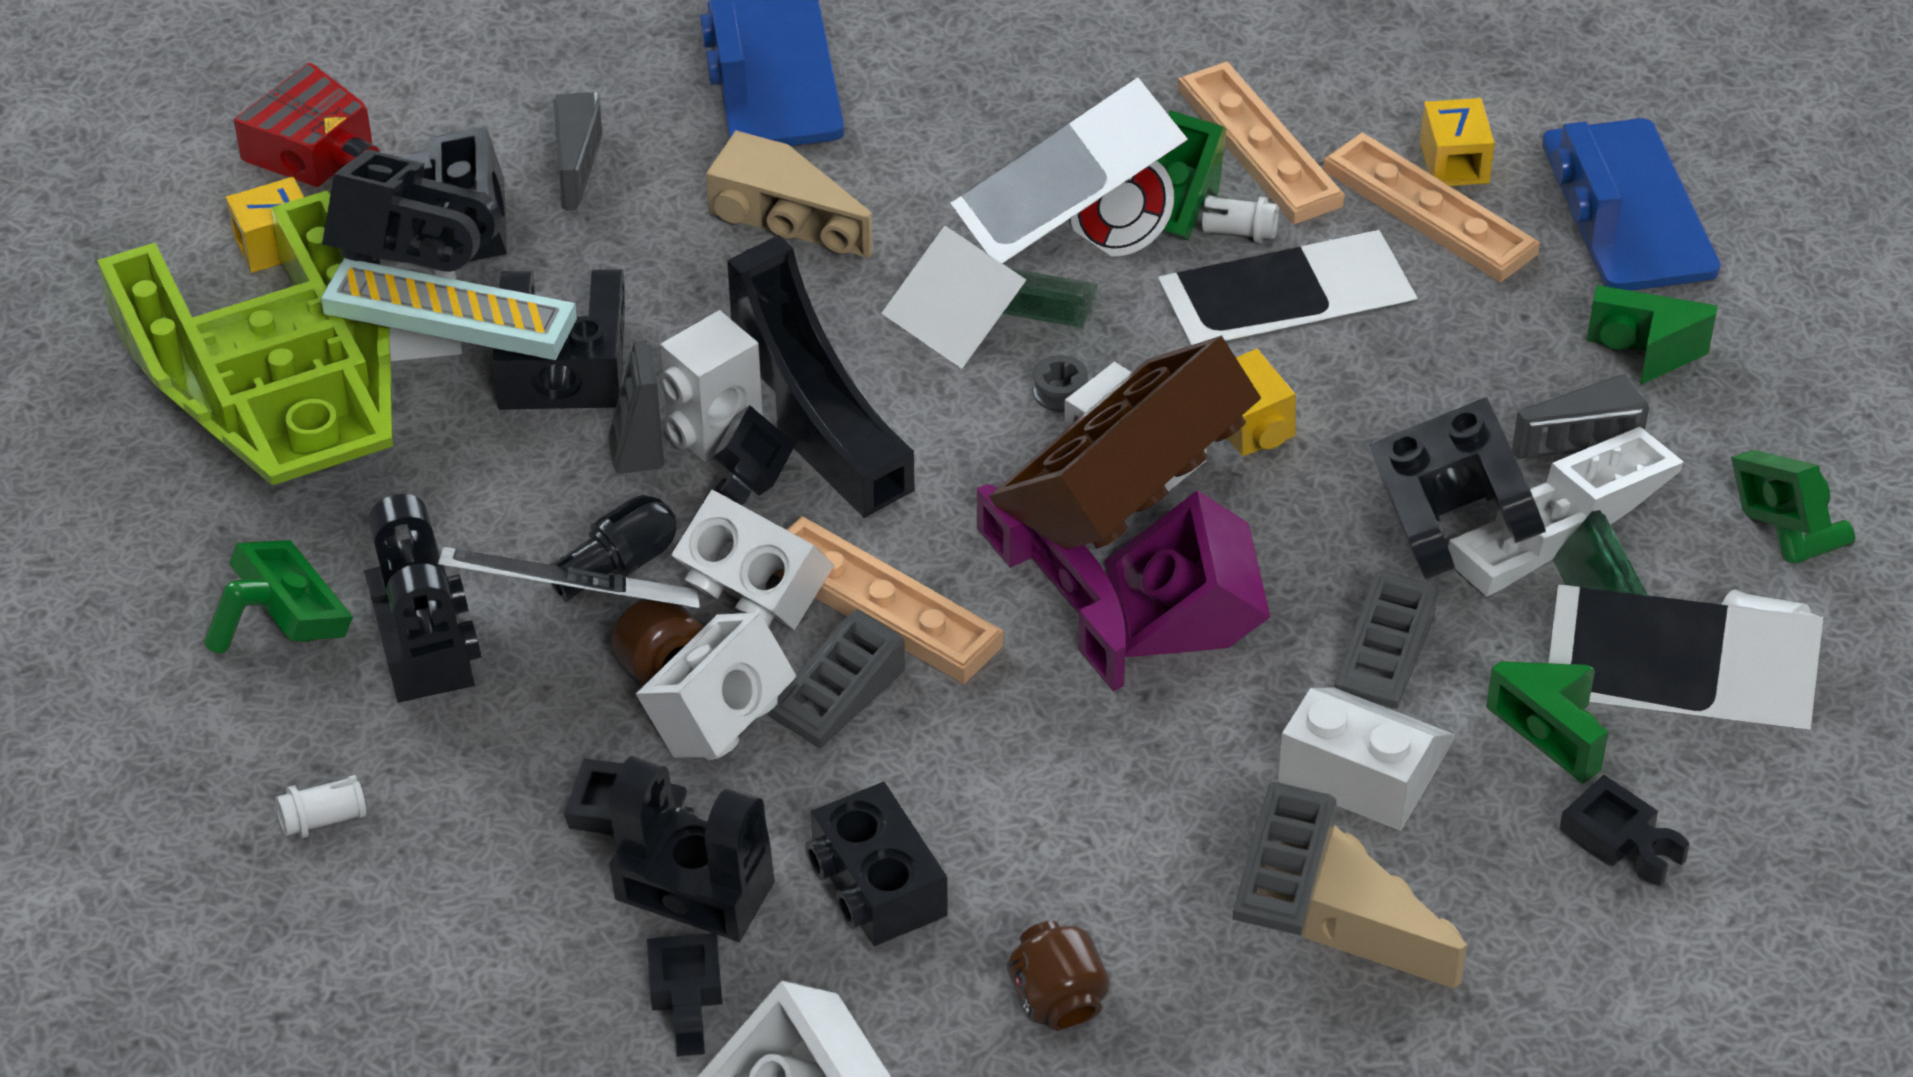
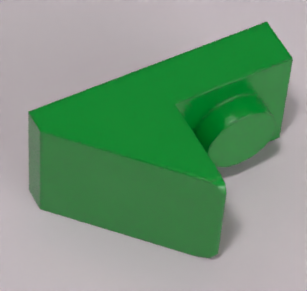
(1193, 170)
(1664, 327)
(1548, 710)

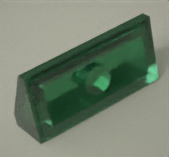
(1052, 299)
(1597, 559)

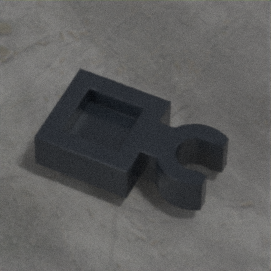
(1619, 824)

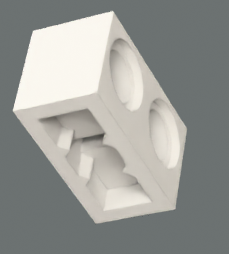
(756, 554)

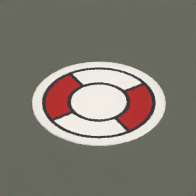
(1129, 214)

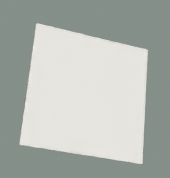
(953, 296)

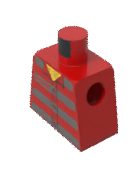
(304, 128)

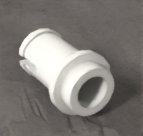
(1241, 218)
(319, 806)

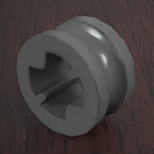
(1057, 368)

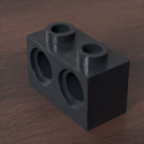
(878, 864)

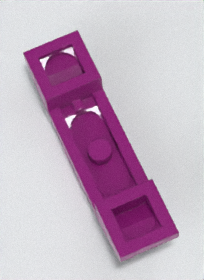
(1075, 576)

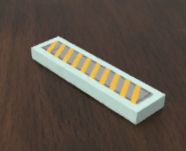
(449, 308)

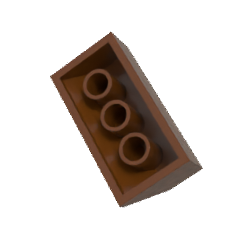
(1130, 446)

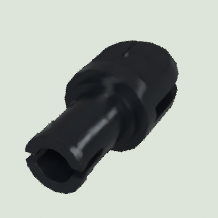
(622, 540)

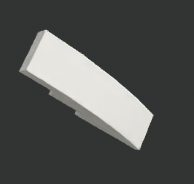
(1603, 477)

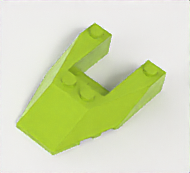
(268, 372)

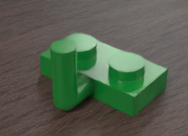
(1794, 500)
(287, 588)

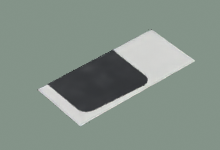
(1068, 171)
(1287, 288)
(1690, 655)

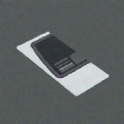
(569, 577)

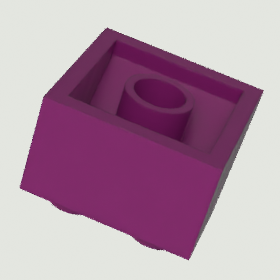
(1189, 581)

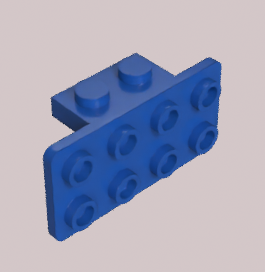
(773, 69)
(1630, 204)

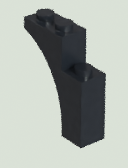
(814, 393)

